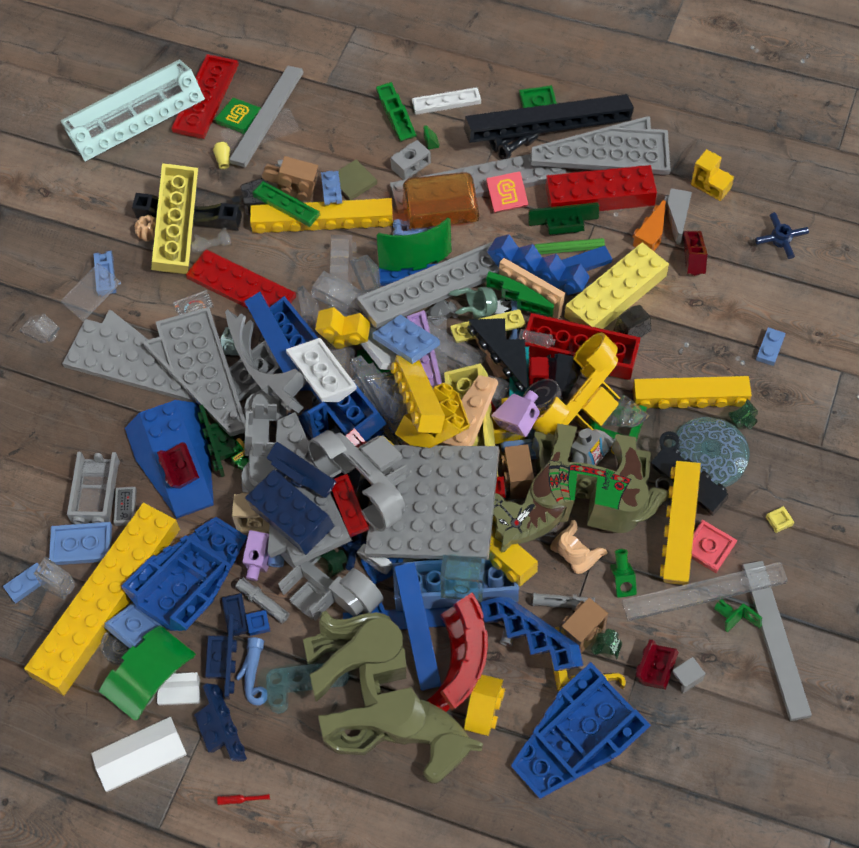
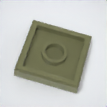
(355, 180)

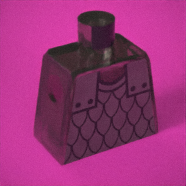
(247, 197)
(634, 322)

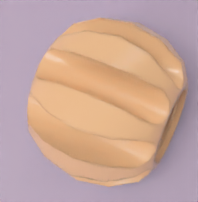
(145, 228)

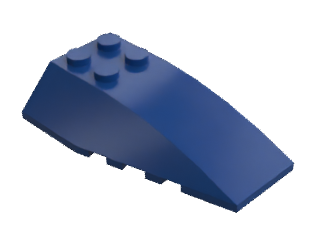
(162, 430)
(187, 576)
(578, 733)

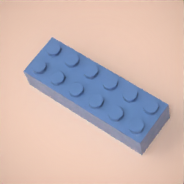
(429, 579)

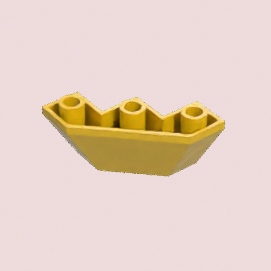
(454, 422)

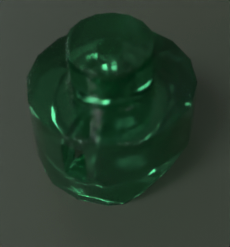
(745, 415)
(334, 562)
(607, 643)

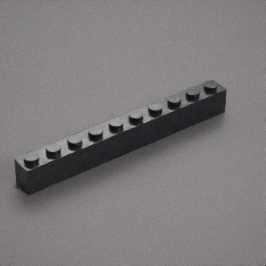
(548, 118)

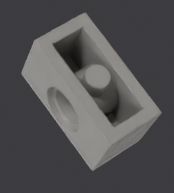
(410, 160)

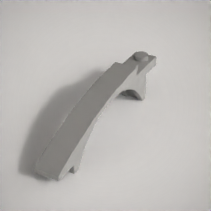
(281, 385)

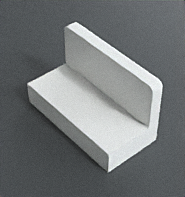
(180, 689)

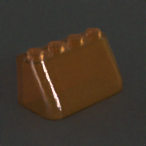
(438, 197)

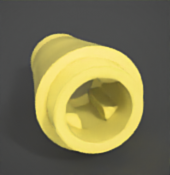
(222, 154)

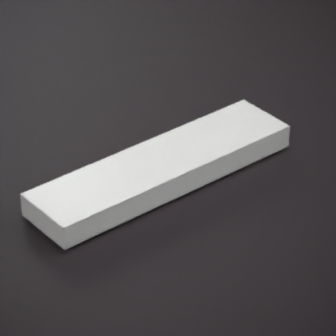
(446, 101)

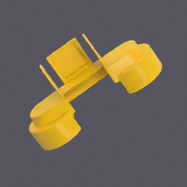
(594, 397)

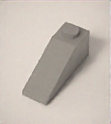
(676, 211)

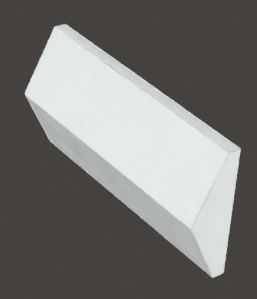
(322, 370)
(138, 754)

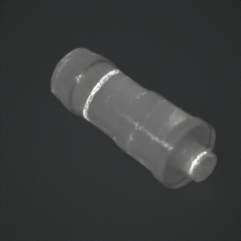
(537, 338)

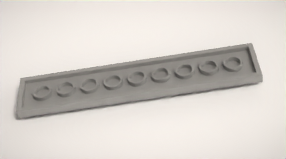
(531, 175)
(427, 286)

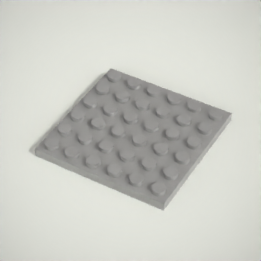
(446, 504)

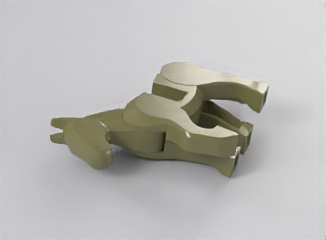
(398, 716)

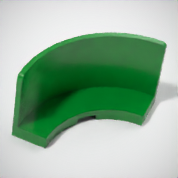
(415, 249)
(145, 671)

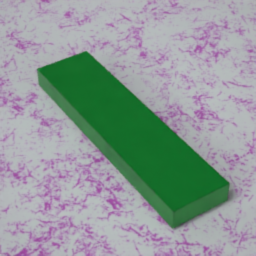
(286, 204)

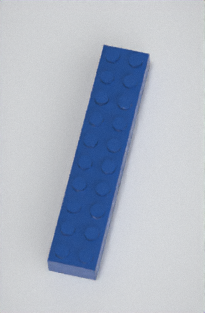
(352, 411)

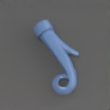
(249, 668)

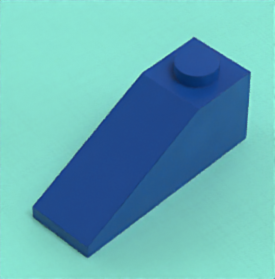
(315, 420)

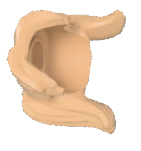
(574, 551)

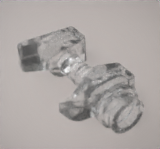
(201, 244)

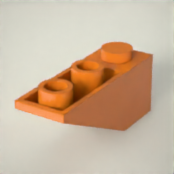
(651, 228)

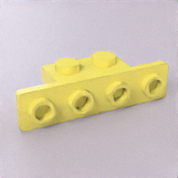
(513, 320)

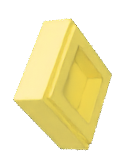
(780, 519)

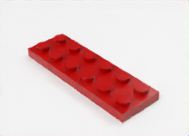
(213, 81)
(234, 280)

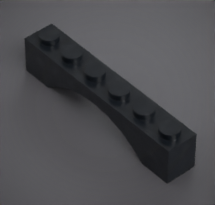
(216, 216)

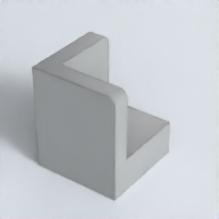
(689, 674)

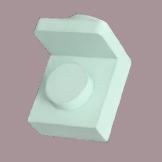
(227, 343)

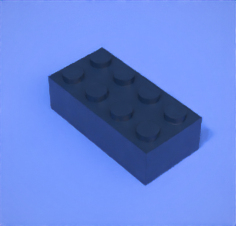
(290, 512)

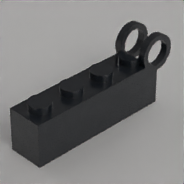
(710, 495)

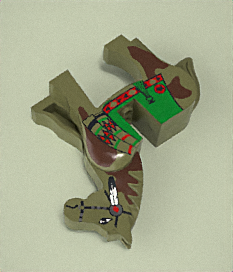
(615, 498)

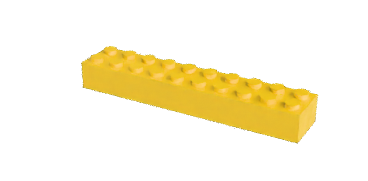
(100, 599)

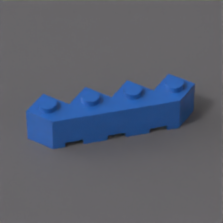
(548, 268)
(540, 635)

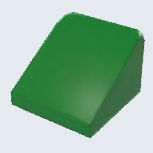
(430, 138)

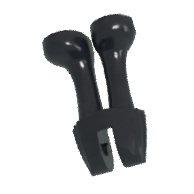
(505, 150)

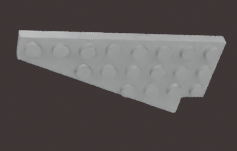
(609, 148)
(118, 354)
(196, 360)
(294, 438)

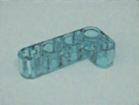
(288, 685)

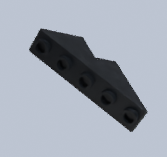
(508, 353)

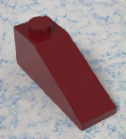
(695, 252)

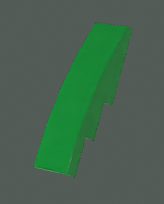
(396, 111)
(524, 296)

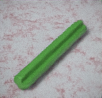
(569, 246)

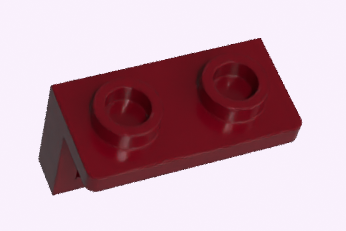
(178, 466)
(656, 665)

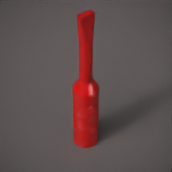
(239, 799)

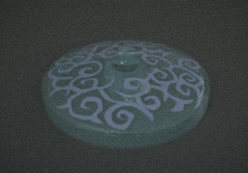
(716, 446)

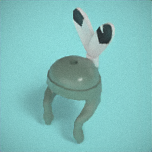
(482, 302)

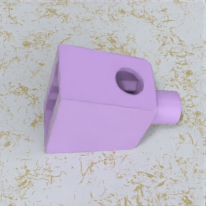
(517, 413)
(256, 549)

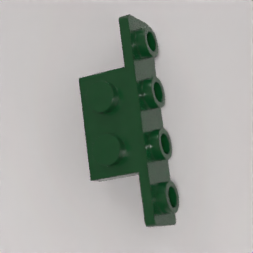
(564, 218)
(221, 442)

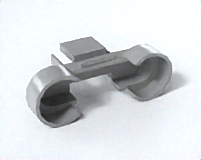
(258, 411)
(337, 454)
(352, 592)

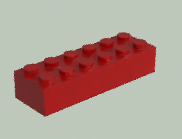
(609, 187)
(571, 336)

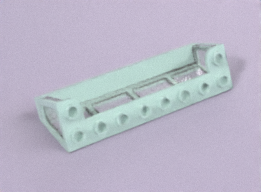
(133, 109)

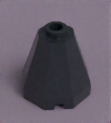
(565, 372)

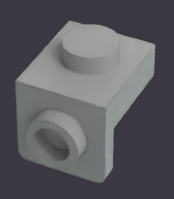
(443, 308)

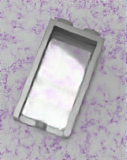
(93, 489)

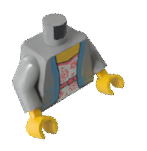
(591, 446)

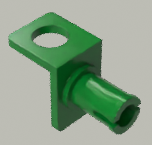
(623, 573)
(734, 616)

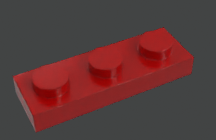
(349, 506)

